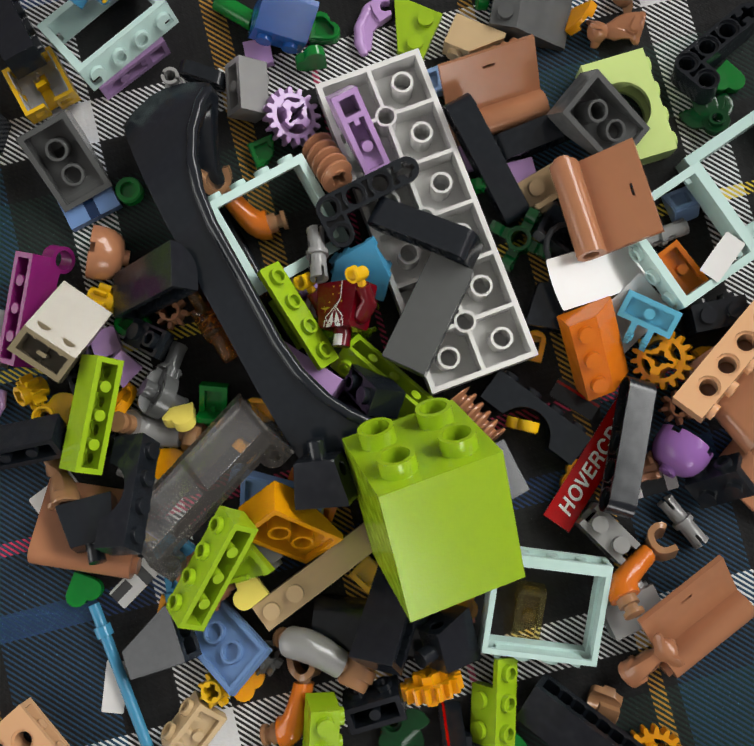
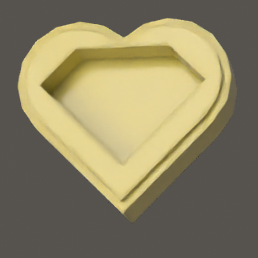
(180, 417)
(249, 593)

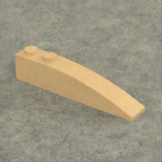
(313, 578)

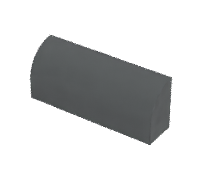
(428, 314)

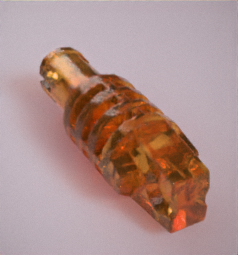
(211, 327)

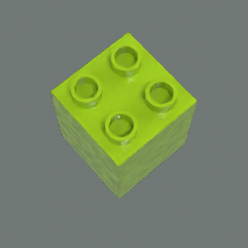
(435, 506)

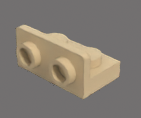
(539, 189)
(193, 724)

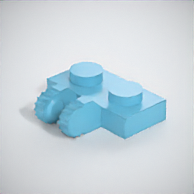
(648, 314)

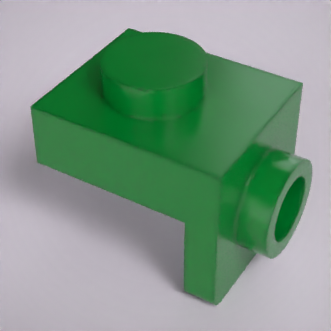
(212, 401)

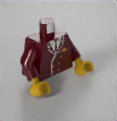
(342, 304)

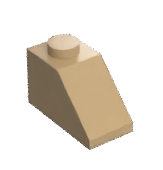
(469, 36)

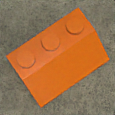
(594, 348)

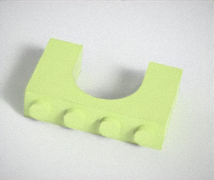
(632, 76)

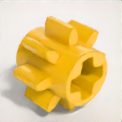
(102, 295)
(31, 391)
(213, 692)

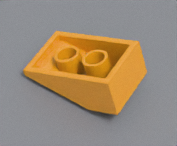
(289, 531)

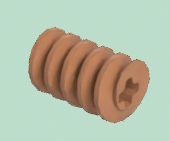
(327, 161)
(473, 411)

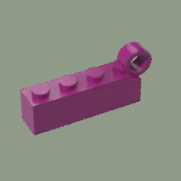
(31, 284)

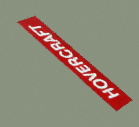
(583, 477)

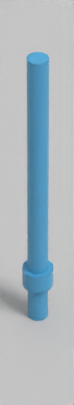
(104, 632)

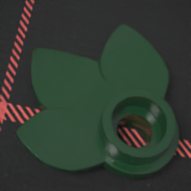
(703, 115)
(406, 731)

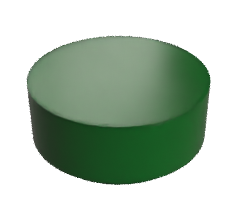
(129, 191)

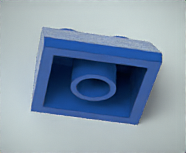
(283, 23)

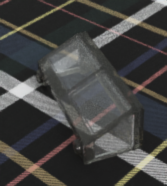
(206, 477)

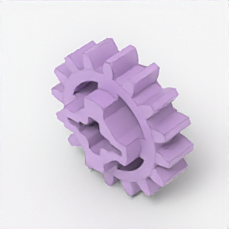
(281, 107)

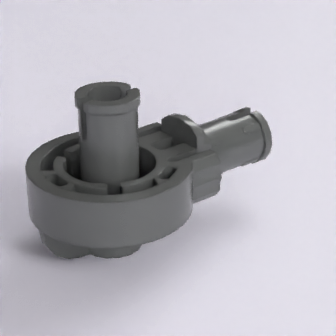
(161, 385)

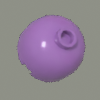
(679, 453)

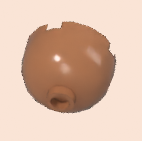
(106, 254)

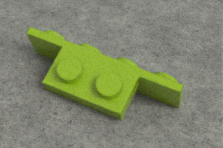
(296, 316)
(495, 706)

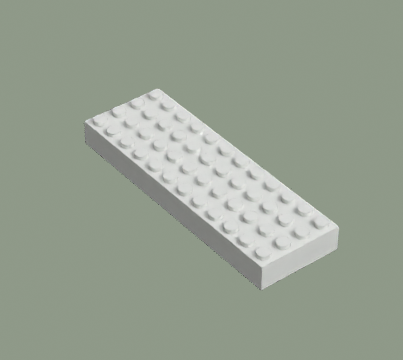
(410, 122)

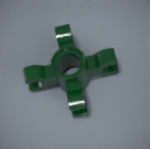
(526, 228)

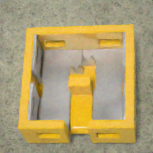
(43, 89)

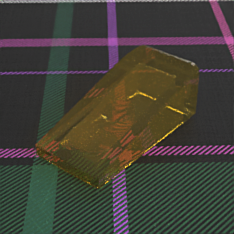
(528, 609)

